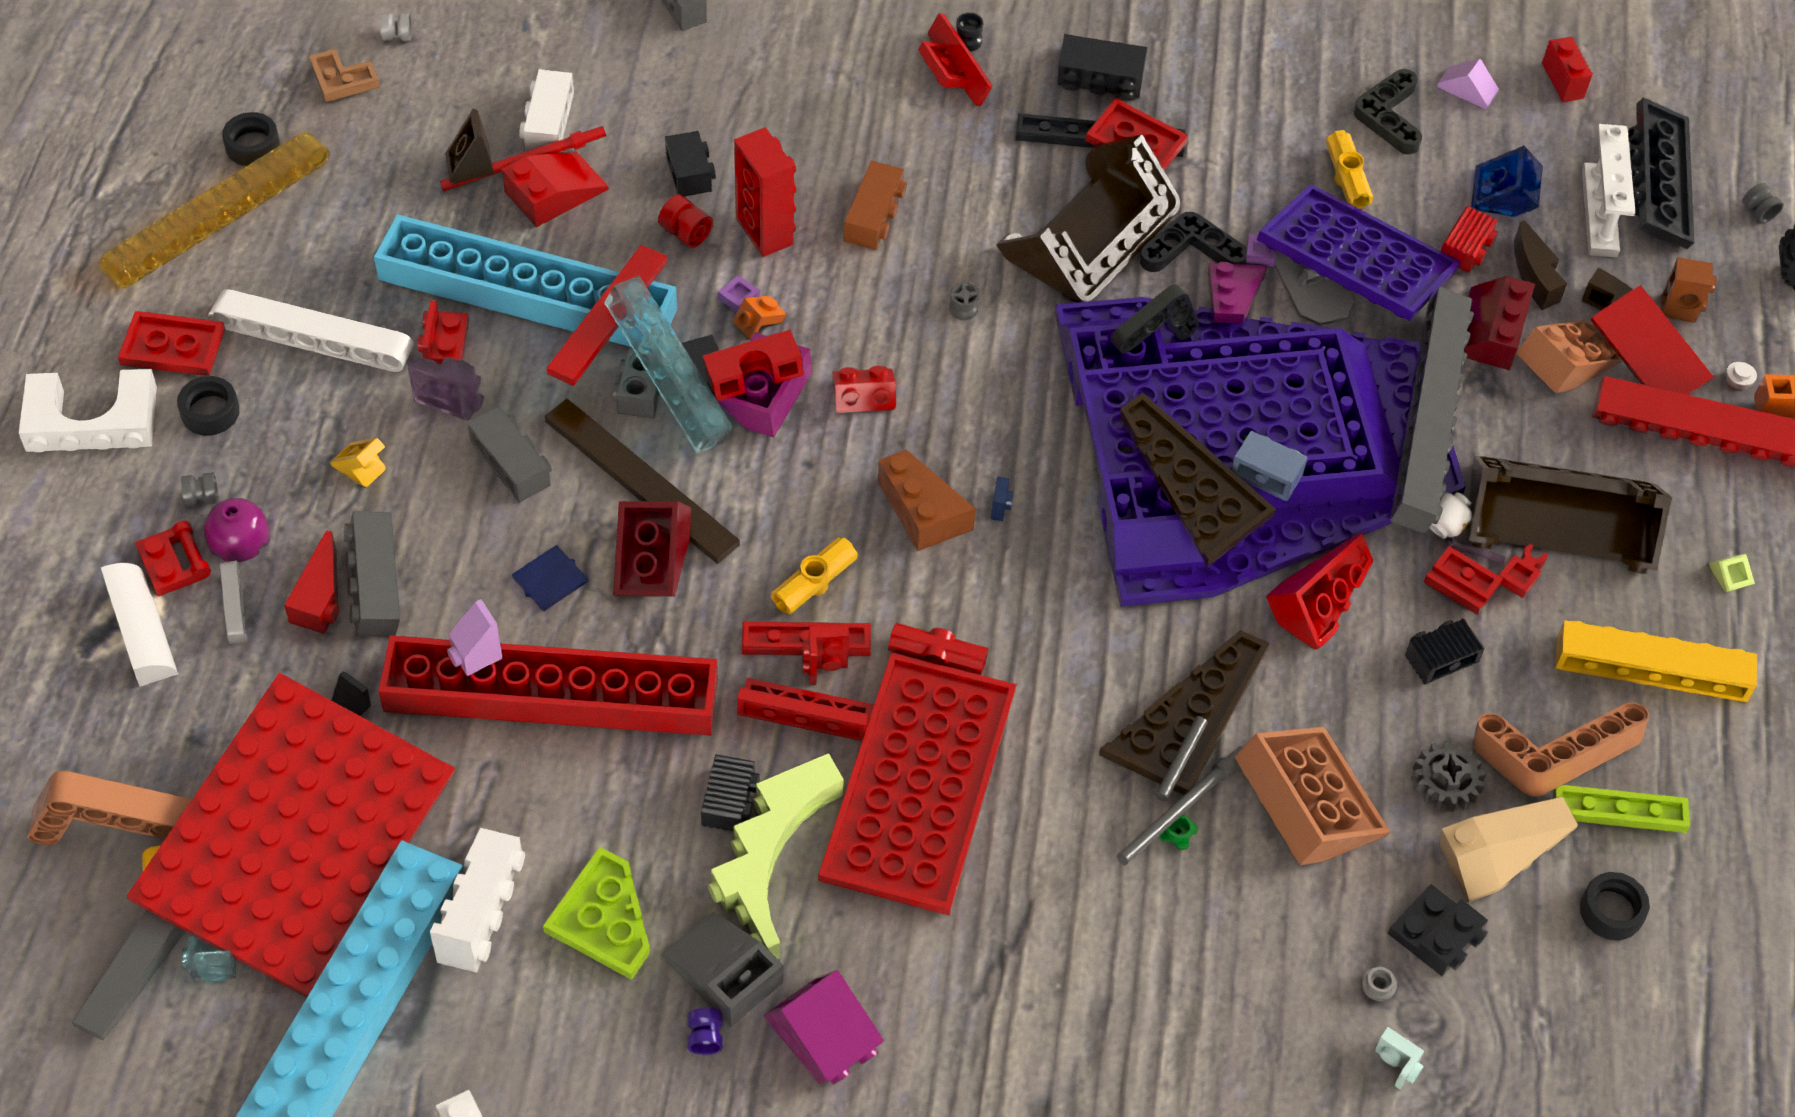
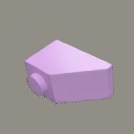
(475, 640)

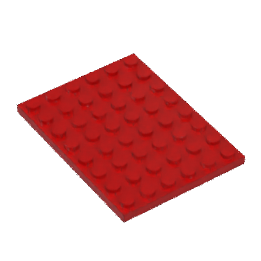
(290, 834)

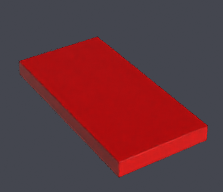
(1651, 344)

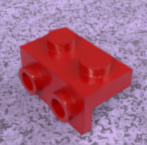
(864, 389)

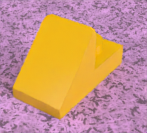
(360, 461)

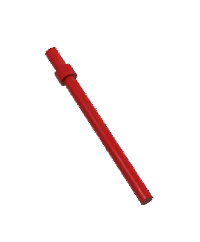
(576, 140)

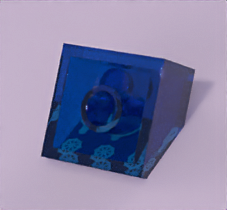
(1508, 183)

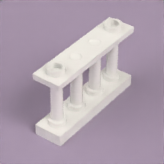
(1608, 191)

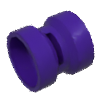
(705, 1031)

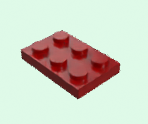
(1125, 121)
(171, 343)

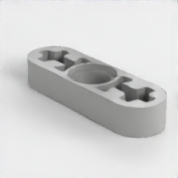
(233, 602)

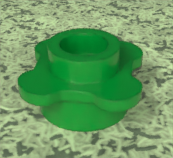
(1181, 840)

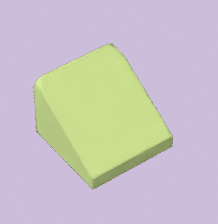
(1733, 572)

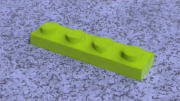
(1626, 808)

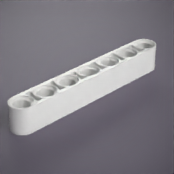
(312, 330)

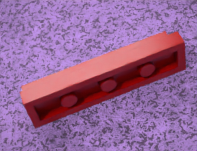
(836, 719)

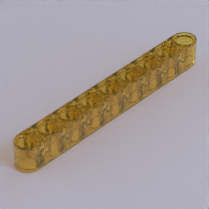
(213, 210)

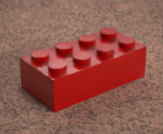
(764, 191)

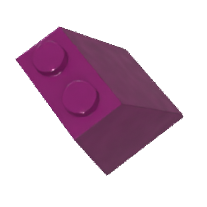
(826, 1027)

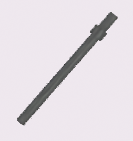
(1220, 772)

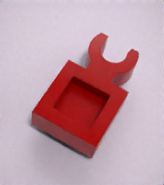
(1522, 572)

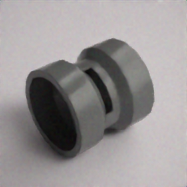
(1762, 202)
(202, 489)

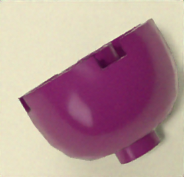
(236, 529)

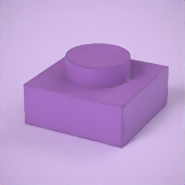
(1259, 253)
(736, 291)

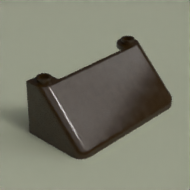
(1101, 224)
(1567, 511)

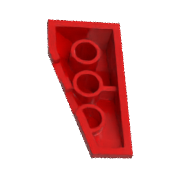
(1318, 594)

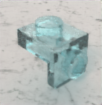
(207, 966)

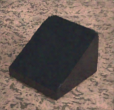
(351, 694)

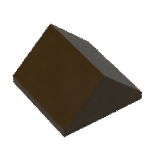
(469, 152)

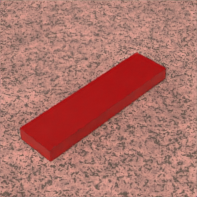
(788, 637)

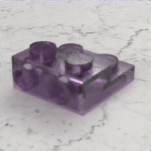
(446, 386)

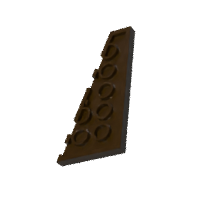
(1203, 491)
(1208, 692)

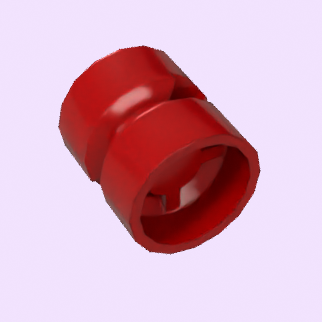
(685, 221)

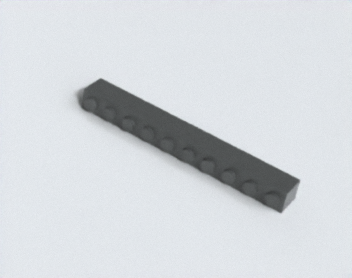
(1432, 411)

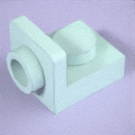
(1402, 1053)

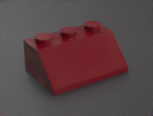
(1498, 320)

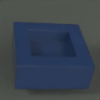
(1002, 499)

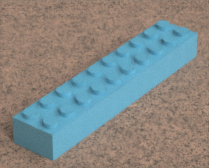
(499, 275)
(356, 989)

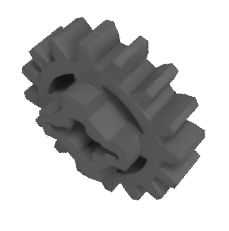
(1448, 776)

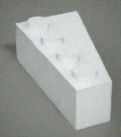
(477, 901)

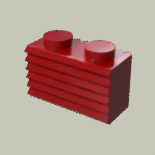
(1567, 69)
(1470, 237)

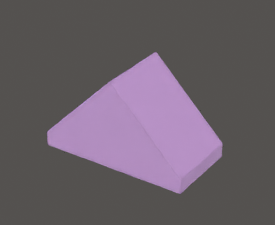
(1470, 82)

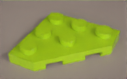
(603, 915)

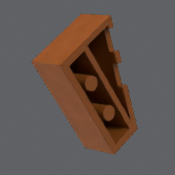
(923, 501)

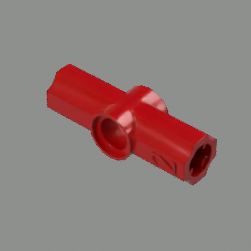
(938, 647)

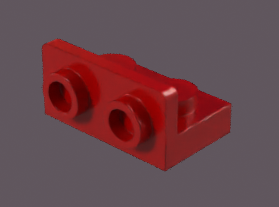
(443, 334)
(825, 649)

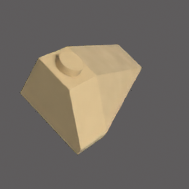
(1500, 844)

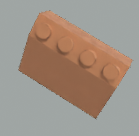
(1310, 793)

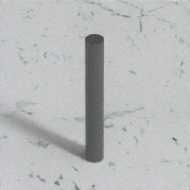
(1181, 758)

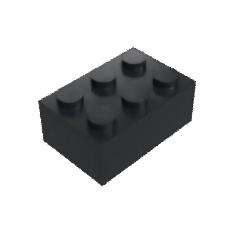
(1101, 66)

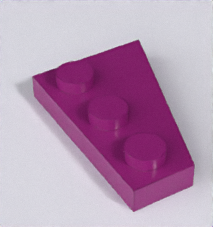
(1233, 290)

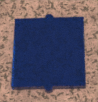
(550, 578)

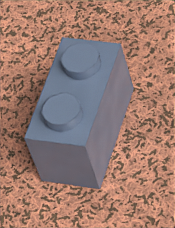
(1269, 465)

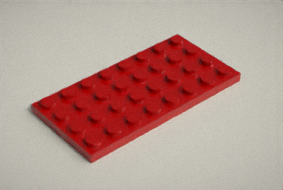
(918, 784)

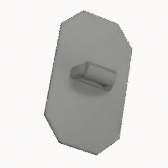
(1313, 294)

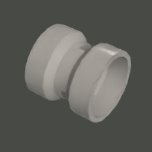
(391, 29)

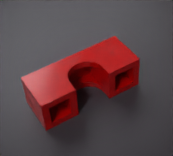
(773, 354)

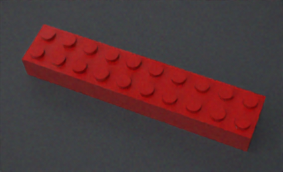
(553, 687)

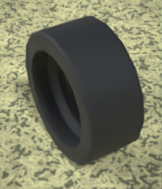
(249, 123)
(205, 387)
(1625, 886)

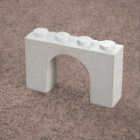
(124, 425)

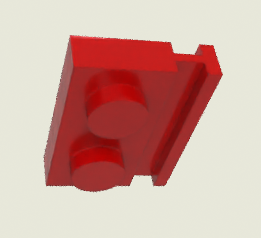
(1463, 580)

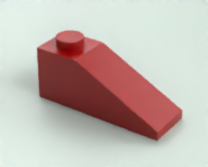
(315, 595)

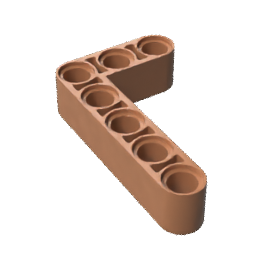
(1563, 759)
(101, 803)

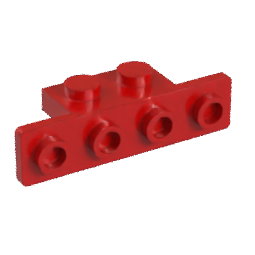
(953, 62)

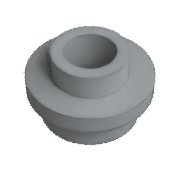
(1381, 975)

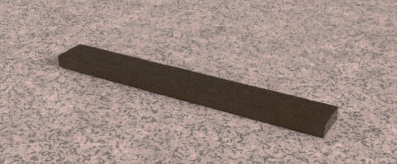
(638, 476)

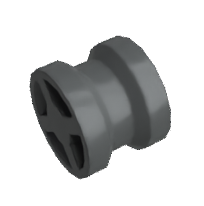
(969, 296)

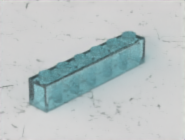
(668, 364)

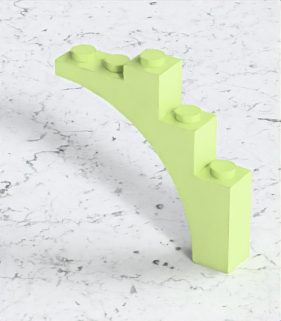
(782, 807)

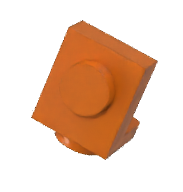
(758, 312)

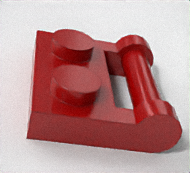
(162, 561)

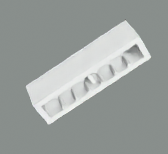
(139, 622)

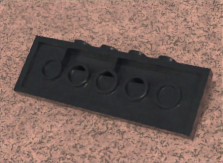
(1662, 173)

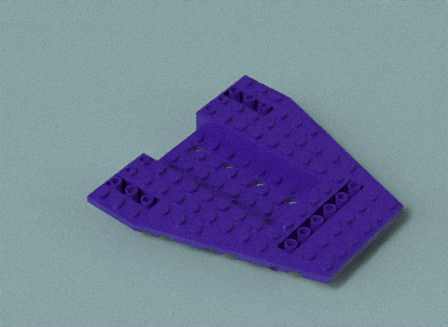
(1350, 398)

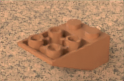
(1567, 354)

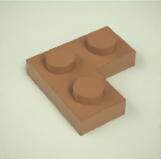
(342, 81)

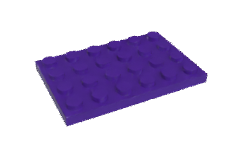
(1359, 251)

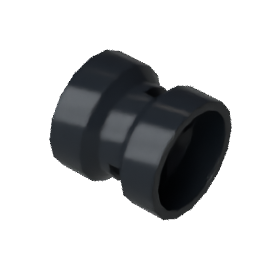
(970, 28)

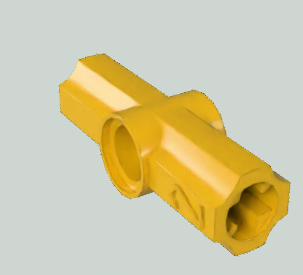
(1349, 169)
(802, 586)

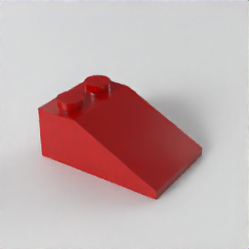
(551, 184)

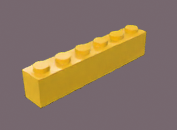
(1656, 661)

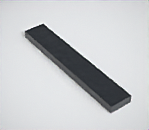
(1057, 130)

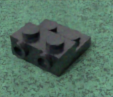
(1439, 930)

